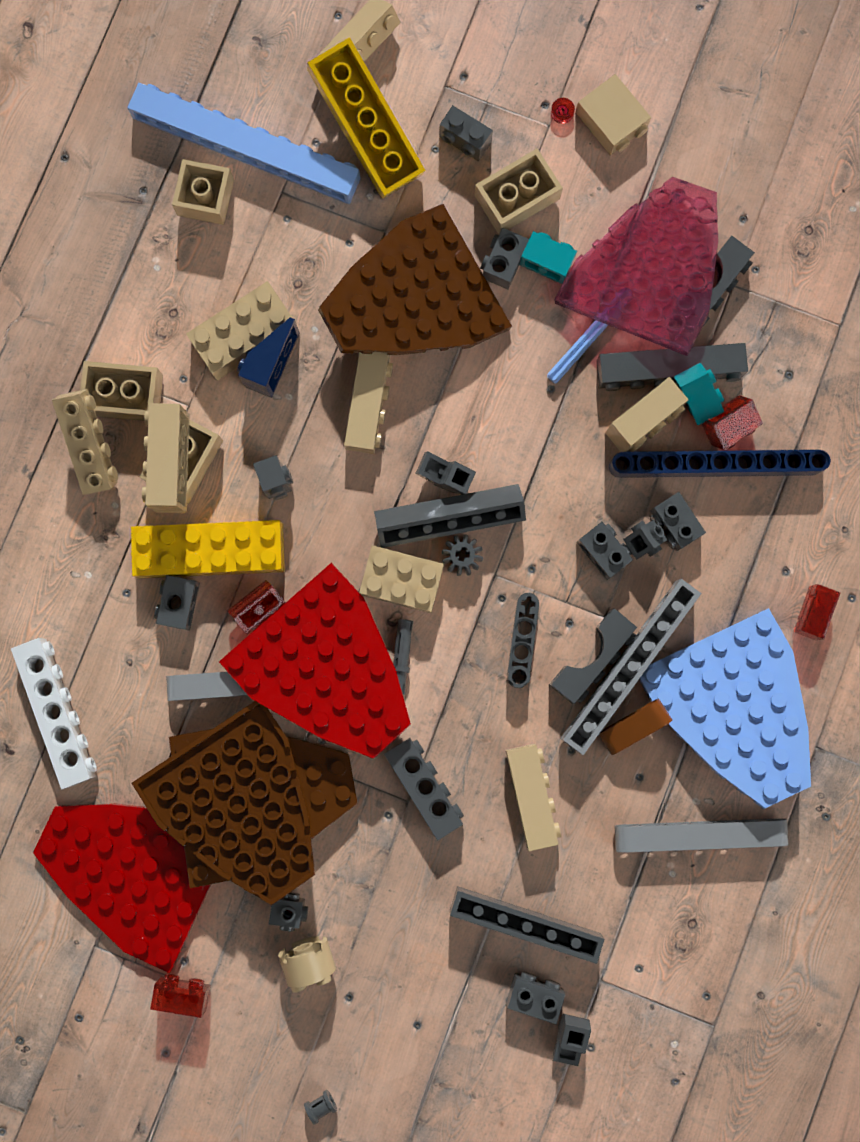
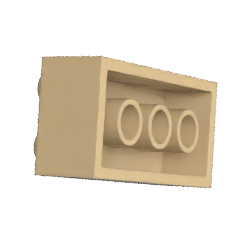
(238, 329)
(166, 458)

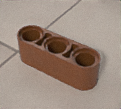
(635, 726)

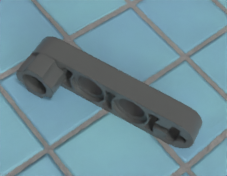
(524, 640)

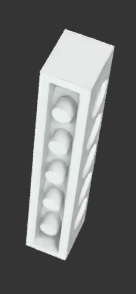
(25, 657)

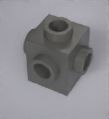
(645, 539)
(287, 921)

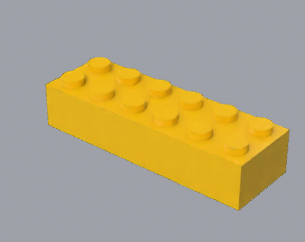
(365, 118)
(207, 549)

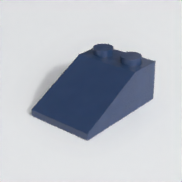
(267, 360)

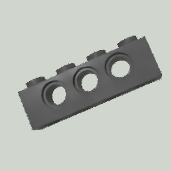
(439, 824)

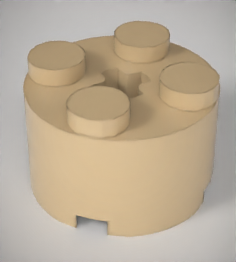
(307, 963)

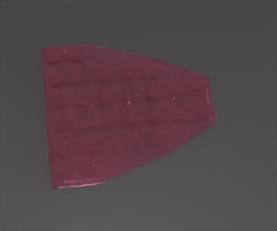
(652, 268)

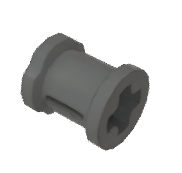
(320, 1107)

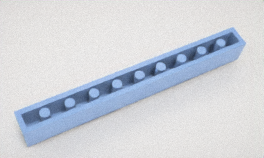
(244, 142)

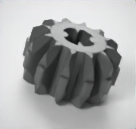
(457, 549)

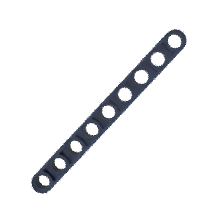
(730, 461)

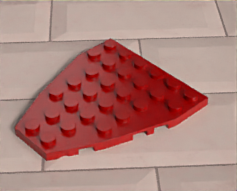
(324, 667)
(123, 877)

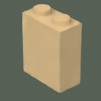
(613, 115)

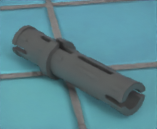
(402, 651)

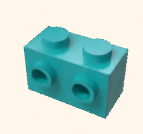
(548, 257)
(703, 398)

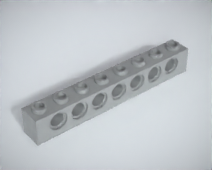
(630, 666)

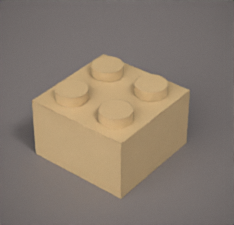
(203, 192)

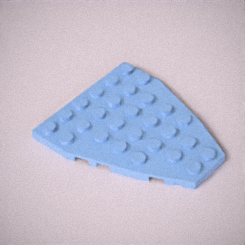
(739, 707)

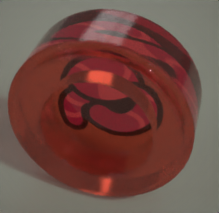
(562, 110)

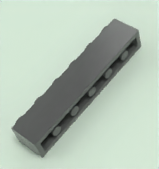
(655, 366)
(450, 515)
(527, 925)

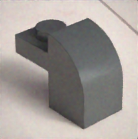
(444, 474)
(571, 1039)

